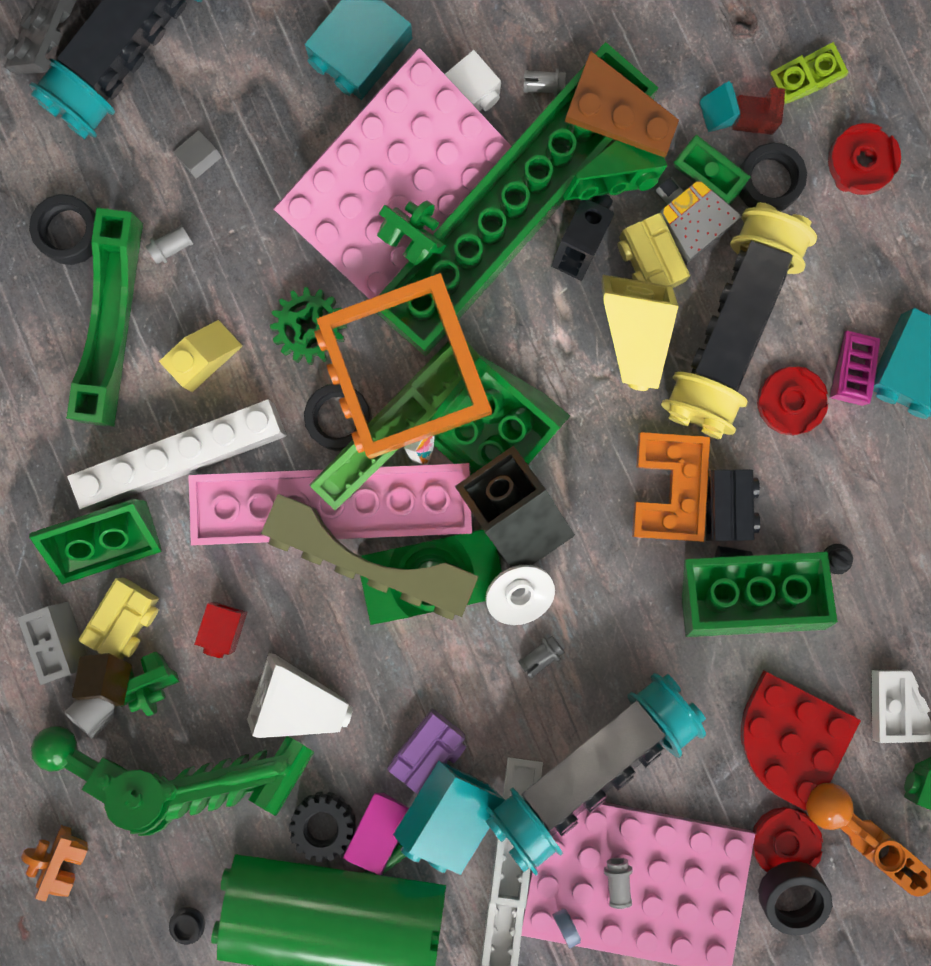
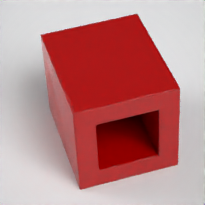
(220, 629)

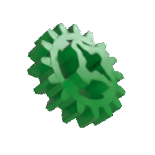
(303, 340)

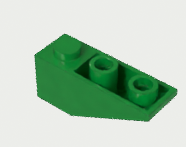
(616, 171)

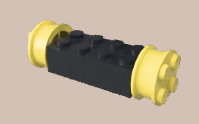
(767, 251)

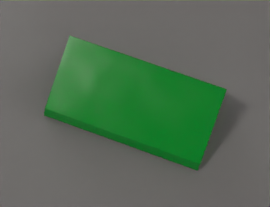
(98, 540)

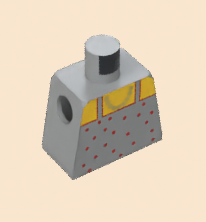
(695, 216)

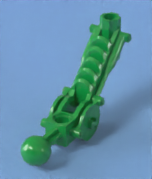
(149, 802)

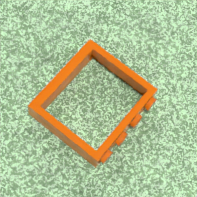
(340, 375)

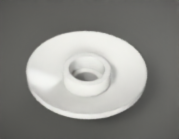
(522, 605)

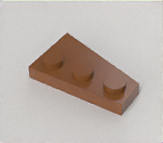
(619, 109)

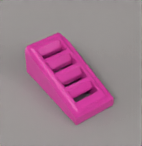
(864, 394)

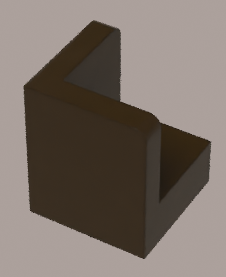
(103, 678)

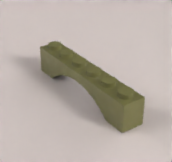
(302, 528)

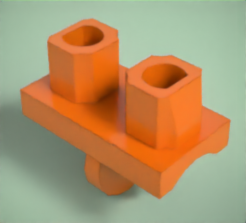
(52, 879)

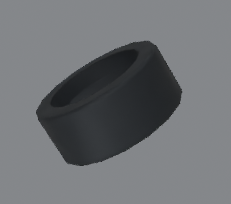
(792, 162)
(43, 216)
(311, 416)
(806, 918)

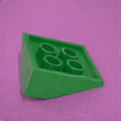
(518, 419)

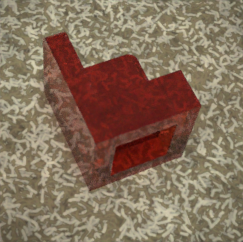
(760, 113)

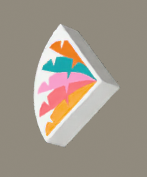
(420, 451)

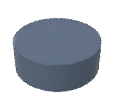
(567, 928)

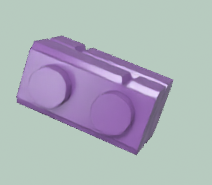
(430, 742)

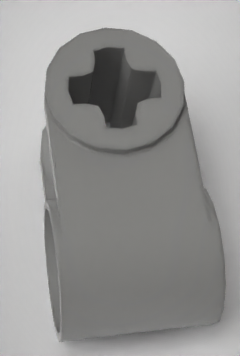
(91, 715)

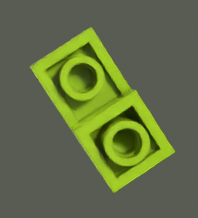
(810, 73)

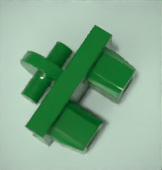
(398, 223)
(148, 688)

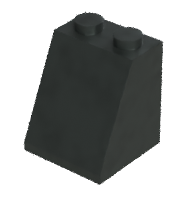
(515, 509)

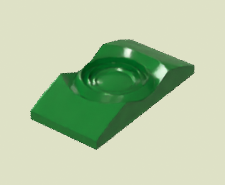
(466, 551)

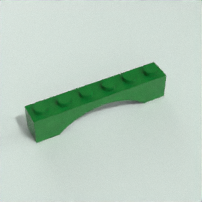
(99, 373)

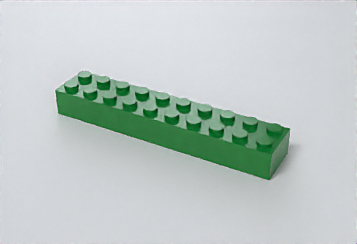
(504, 211)

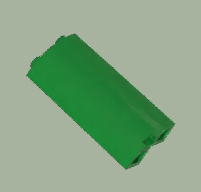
(325, 916)

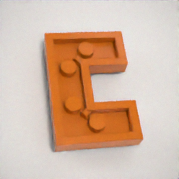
(686, 510)

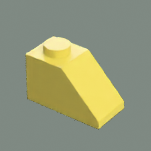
(200, 355)

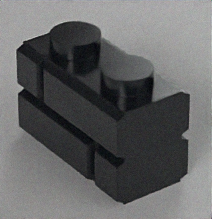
(731, 505)

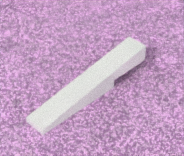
(508, 881)

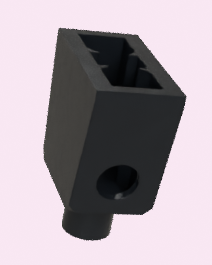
(584, 236)

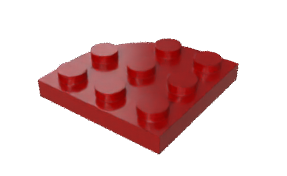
(793, 738)

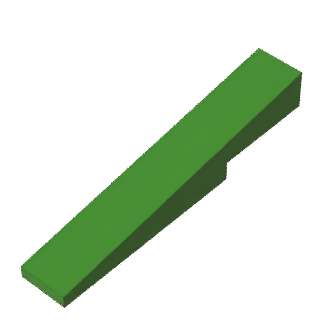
(408, 409)

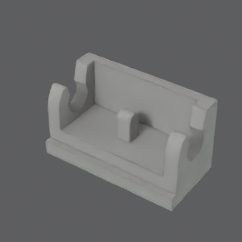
(52, 641)

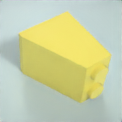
(641, 328)

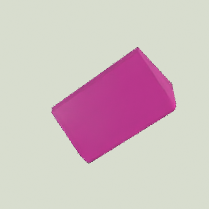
(374, 836)

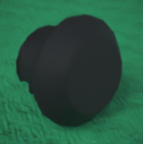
(839, 558)

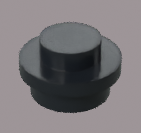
(187, 925)

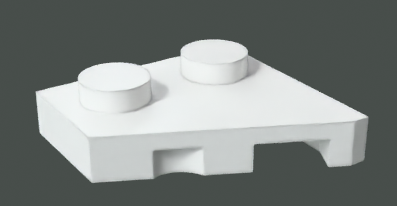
(898, 708)

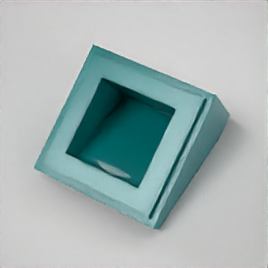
(720, 107)

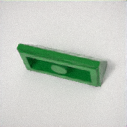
(705, 164)

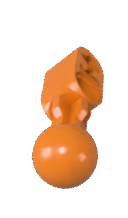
(832, 809)

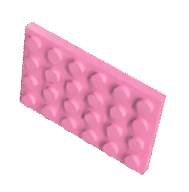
(406, 145)
(682, 886)

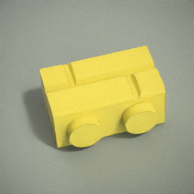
(653, 253)
(120, 619)

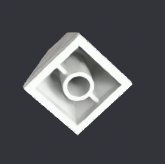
(294, 703)

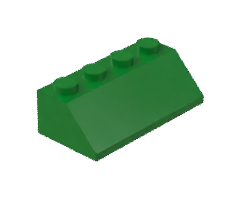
(757, 594)

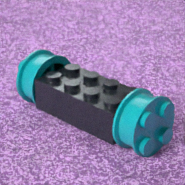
(100, 59)
(605, 760)

